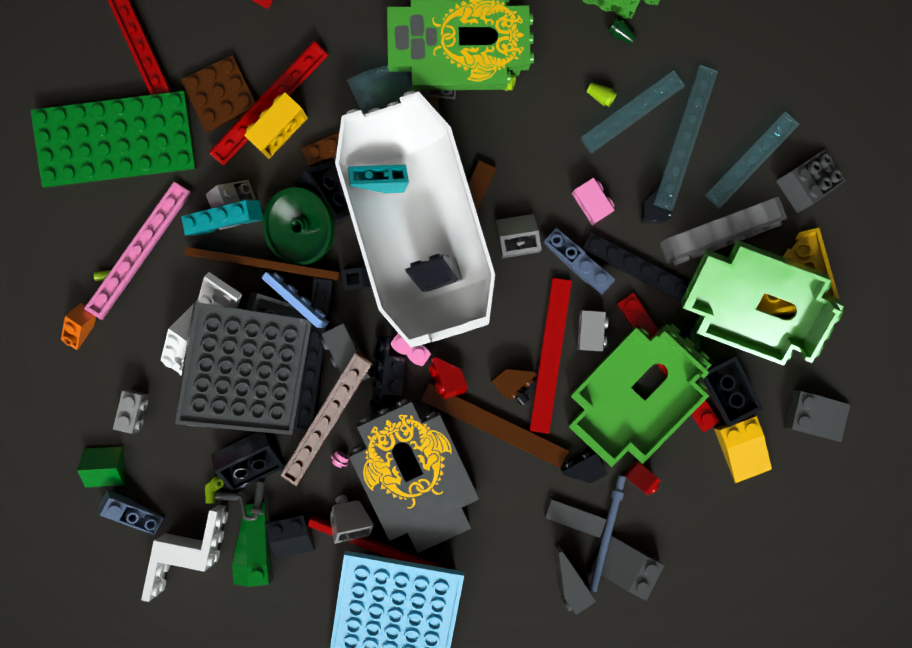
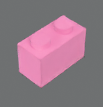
(593, 201)

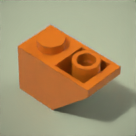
(77, 326)

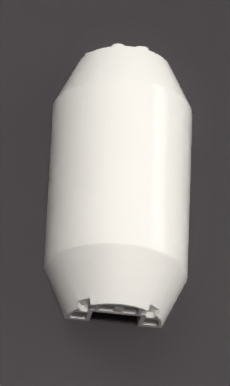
(410, 226)

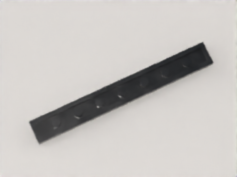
(311, 376)

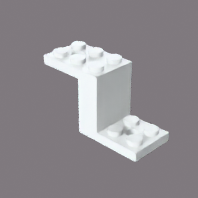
(212, 292)
(184, 552)

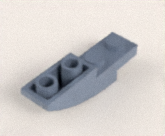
(578, 261)

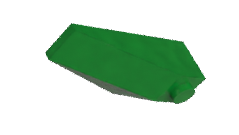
(252, 553)

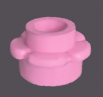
(339, 459)

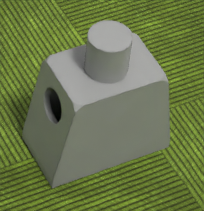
(349, 520)

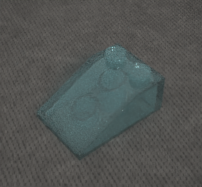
(378, 88)

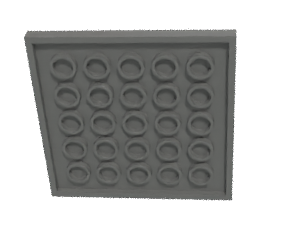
(242, 370)

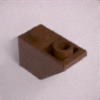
(510, 382)

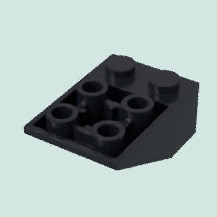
(435, 273)

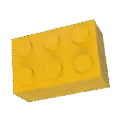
(276, 125)

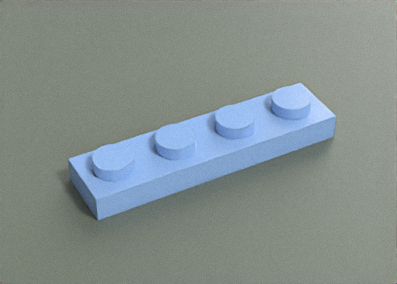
(290, 294)

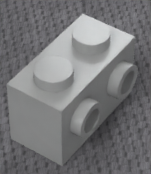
(591, 331)
(131, 411)

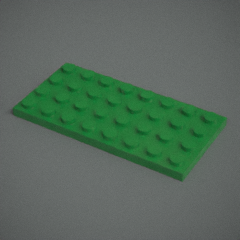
(113, 139)

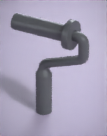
(257, 502)

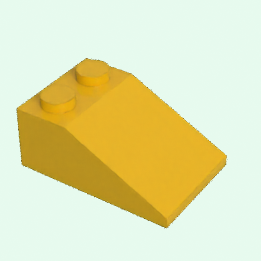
(744, 448)

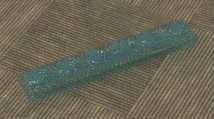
(632, 112)
(752, 160)

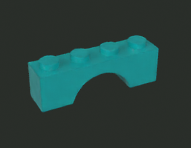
(223, 216)

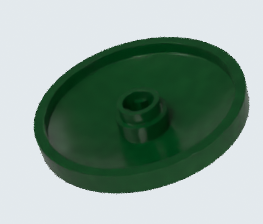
(298, 226)

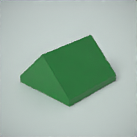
(102, 467)

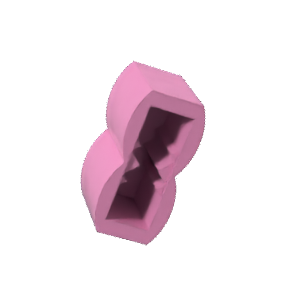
(418, 354)

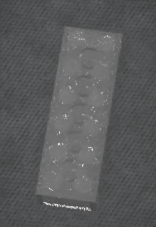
(726, 229)

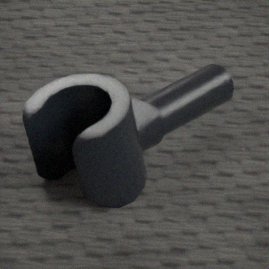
(522, 397)

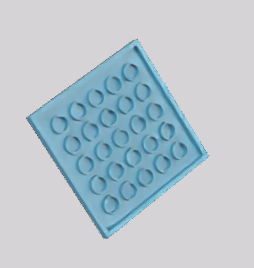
(395, 604)

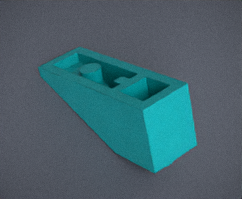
(379, 178)

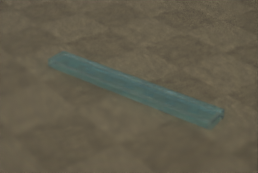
(685, 138)

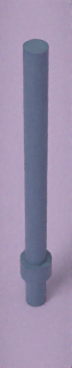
(617, 495)

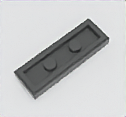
(575, 518)

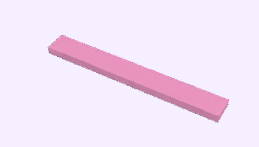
(137, 250)

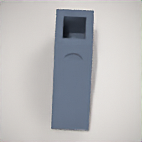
(129, 513)

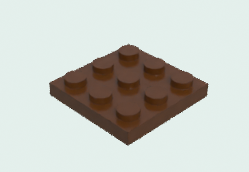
(218, 93)

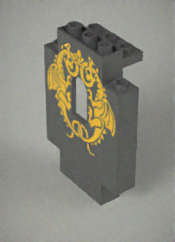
(428, 504)

